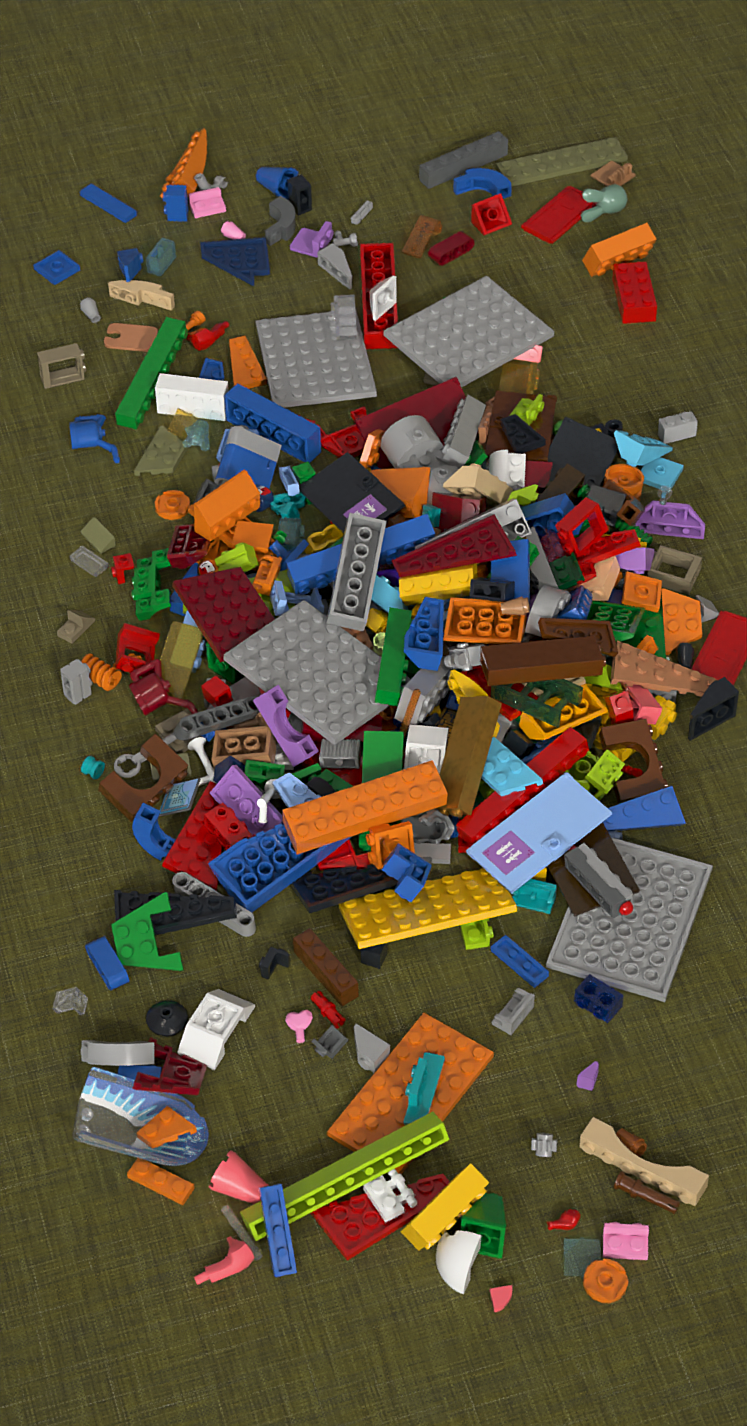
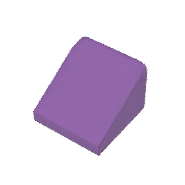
(588, 1077)

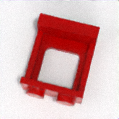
(138, 640)

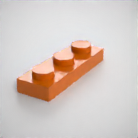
(160, 1181)

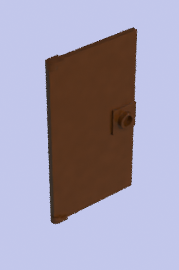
(503, 406)

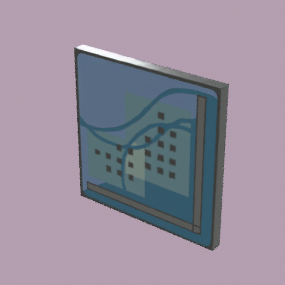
(180, 797)

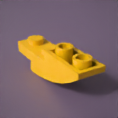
(465, 687)

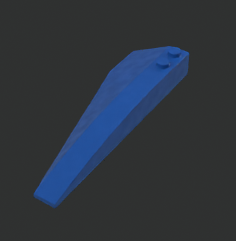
(265, 866)

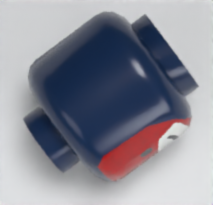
(266, 498)

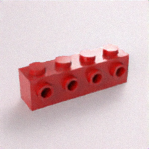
(226, 826)

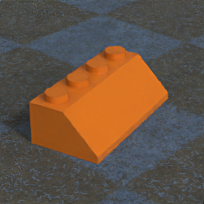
(226, 506)

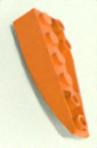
(190, 163)

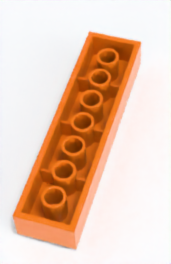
(364, 807)

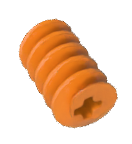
(102, 673)

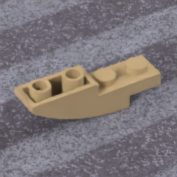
(141, 291)

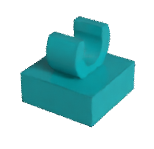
(289, 510)

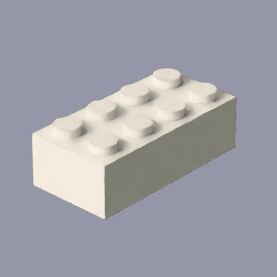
(193, 395)

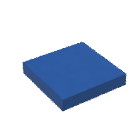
(56, 267)

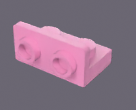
(206, 202)
(625, 1241)

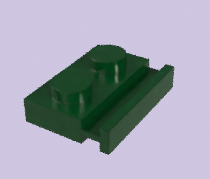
(566, 571)

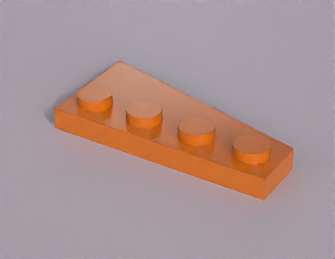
(245, 364)

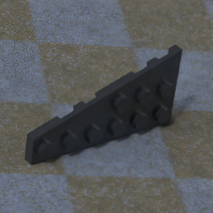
(339, 886)
(185, 913)

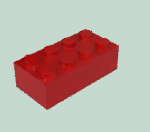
(634, 292)

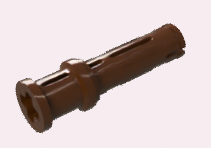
(636, 1188)

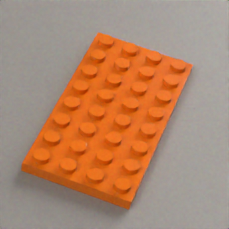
(382, 1100)

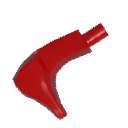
(204, 338)

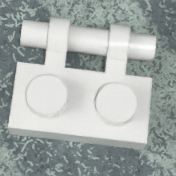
(385, 1200)

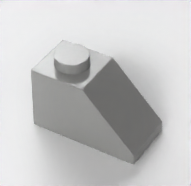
(370, 1049)

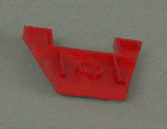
(347, 439)
(344, 857)

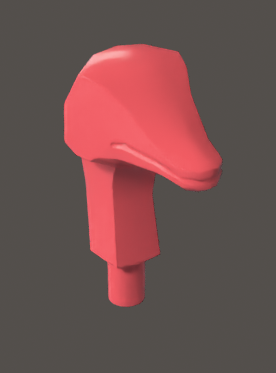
(238, 1259)

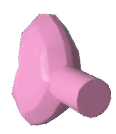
(299, 1022)

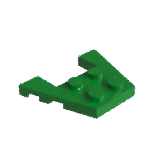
(137, 941)

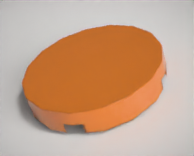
(172, 504)
(605, 1281)

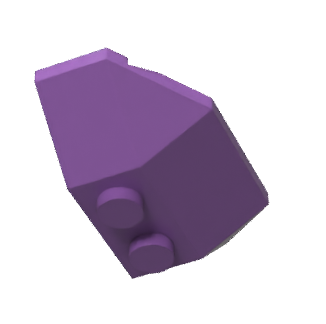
(671, 520)

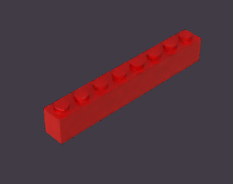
(548, 765)

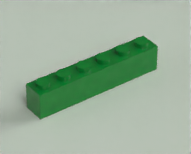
(393, 658)

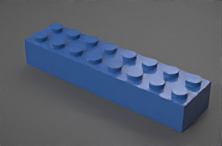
(321, 567)

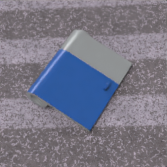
(250, 453)

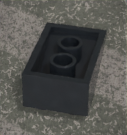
(713, 708)

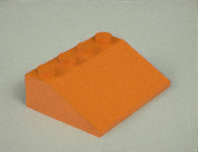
(409, 486)
(482, 622)

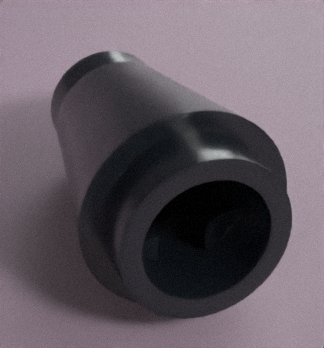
(685, 654)

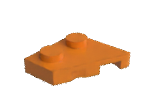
(165, 1128)

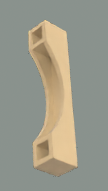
(682, 1181)

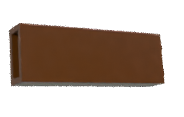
(541, 660)

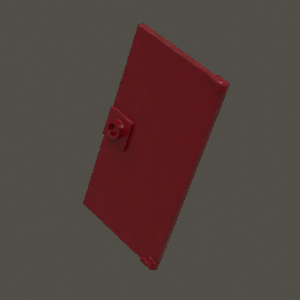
(435, 404)

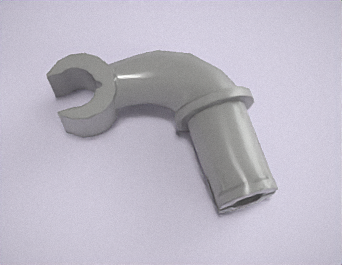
(204, 185)

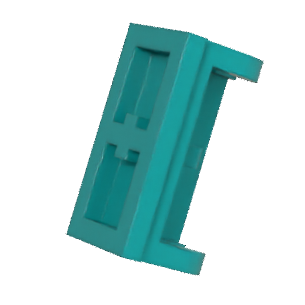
(536, 896)

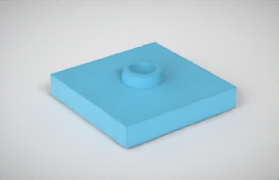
(661, 472)

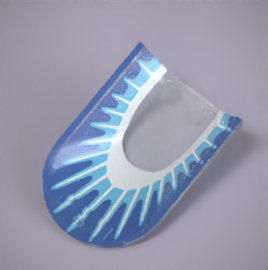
(113, 1113)

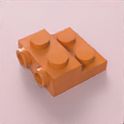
(384, 839)

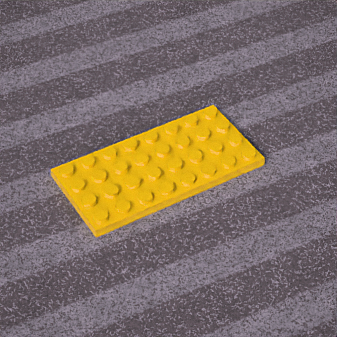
(437, 906)

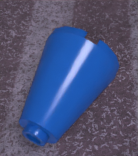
(276, 179)

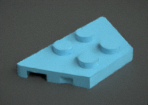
(506, 772)

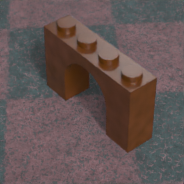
(635, 736)
(170, 770)

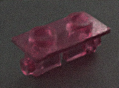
(552, 546)

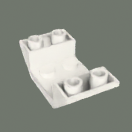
(425, 745)
(212, 1026)

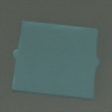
(579, 1255)

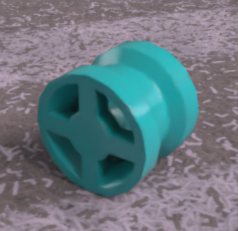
(92, 767)

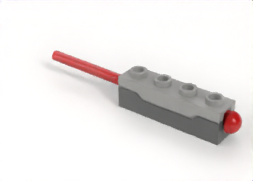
(599, 880)

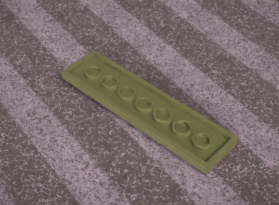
(562, 161)

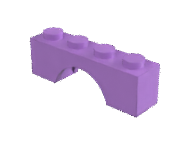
(295, 745)

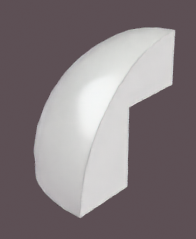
(455, 1258)

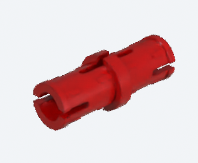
(328, 1009)

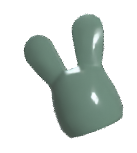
(608, 200)

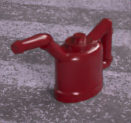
(152, 691)

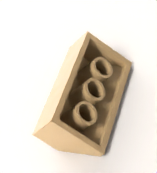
(478, 482)

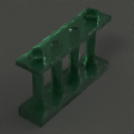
(561, 688)

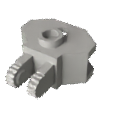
(463, 656)

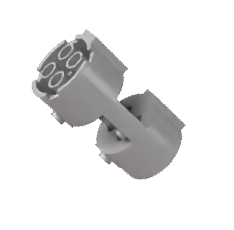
(415, 444)

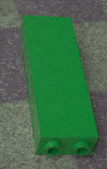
(381, 756)

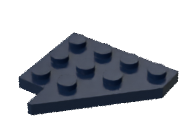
(239, 257)

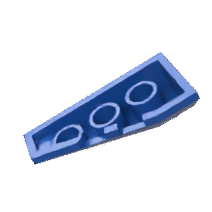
(425, 636)

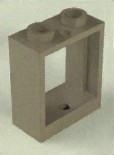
(63, 376)
(679, 559)

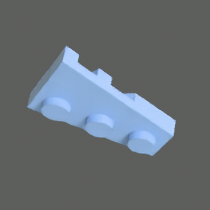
(293, 790)

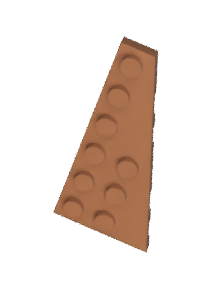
(655, 673)

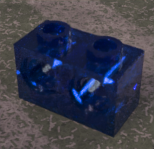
(600, 996)

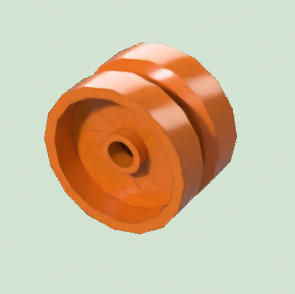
(626, 477)

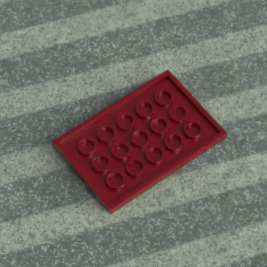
(223, 607)

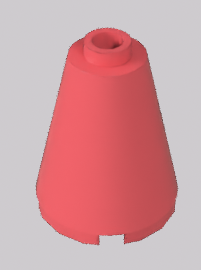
(237, 1180)

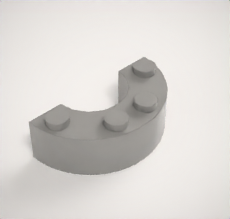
(546, 605)

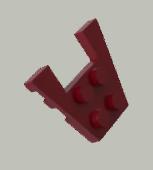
(178, 1075)

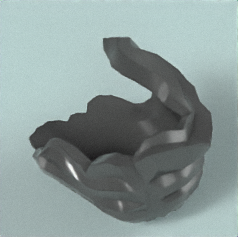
(430, 826)

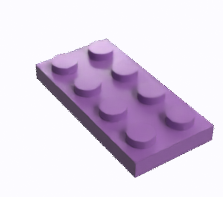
(242, 796)

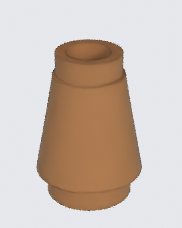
(516, 606)

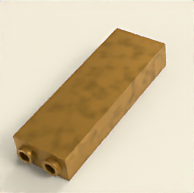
(468, 752)

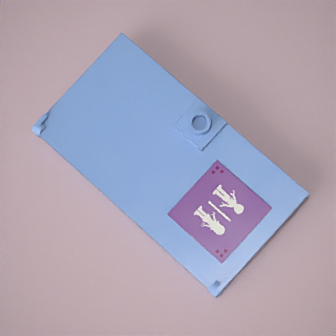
(538, 832)

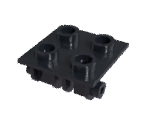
(609, 502)

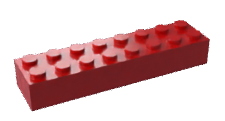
(376, 265)

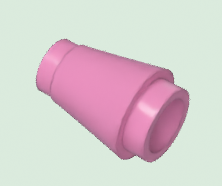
(231, 231)

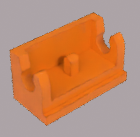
(267, 574)

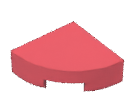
(500, 1297)

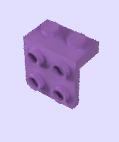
(311, 241)

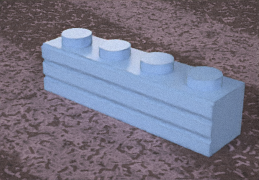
(289, 480)

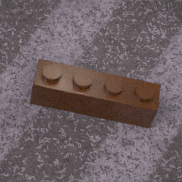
(325, 967)

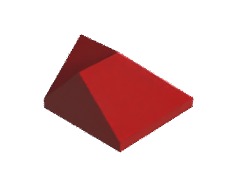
(490, 214)

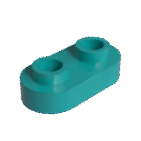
(282, 499)

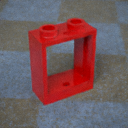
(584, 510)

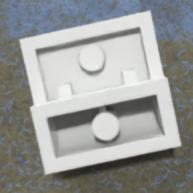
(508, 467)

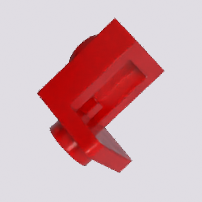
(121, 563)

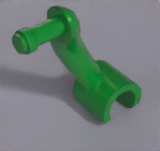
(280, 536)

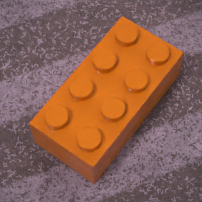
(619, 249)

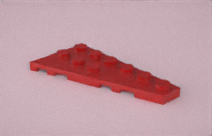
(609, 546)
(196, 844)
(357, 1223)

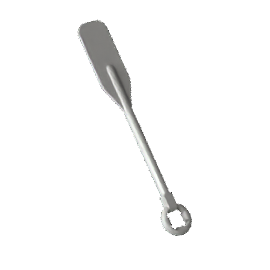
(239, 690)

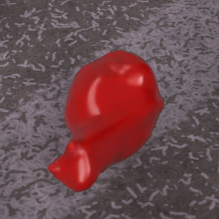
(566, 1221)

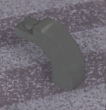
(284, 213)

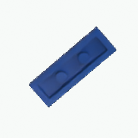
(520, 961)

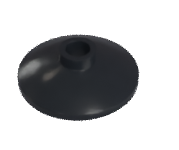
(166, 1024)

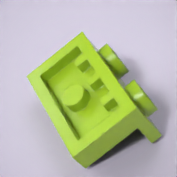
(529, 409)
(476, 934)

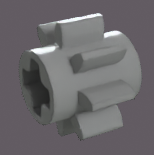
(544, 1144)

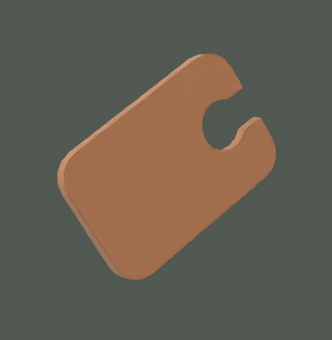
(132, 337)

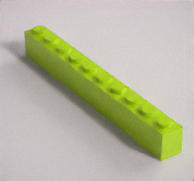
(353, 1171)

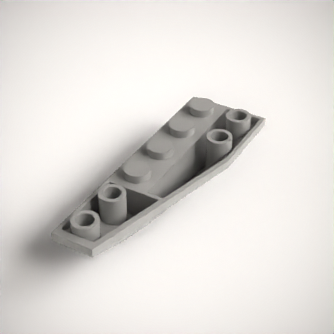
(508, 514)

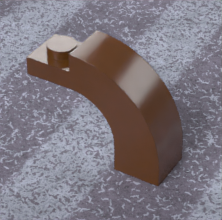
(631, 509)

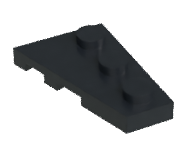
(521, 435)

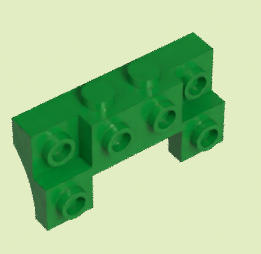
(147, 585)

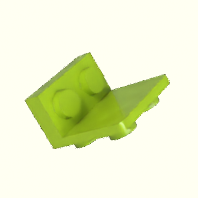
(605, 773)

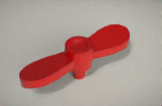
(632, 771)

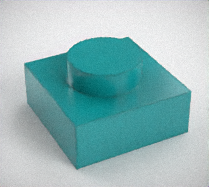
(433, 514)

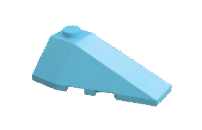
(638, 449)

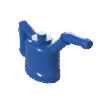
(87, 432)

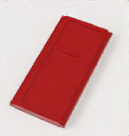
(558, 215)
(724, 648)

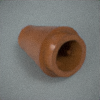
(632, 1142)

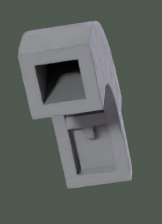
(117, 1052)

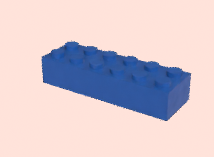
(293, 432)

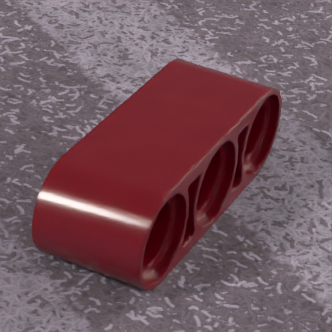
(451, 248)

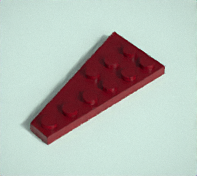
(467, 546)

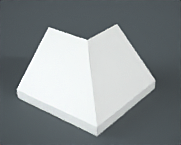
(383, 297)

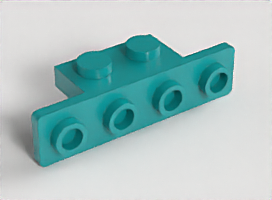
(423, 1086)

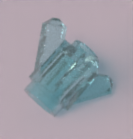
(198, 435)

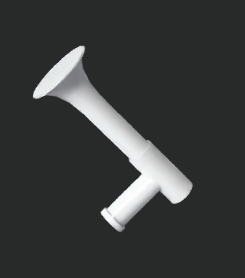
(198, 745)
(265, 798)

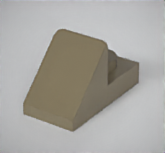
(76, 625)

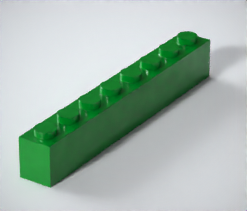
(157, 361)

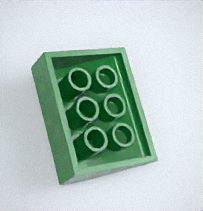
(623, 618)

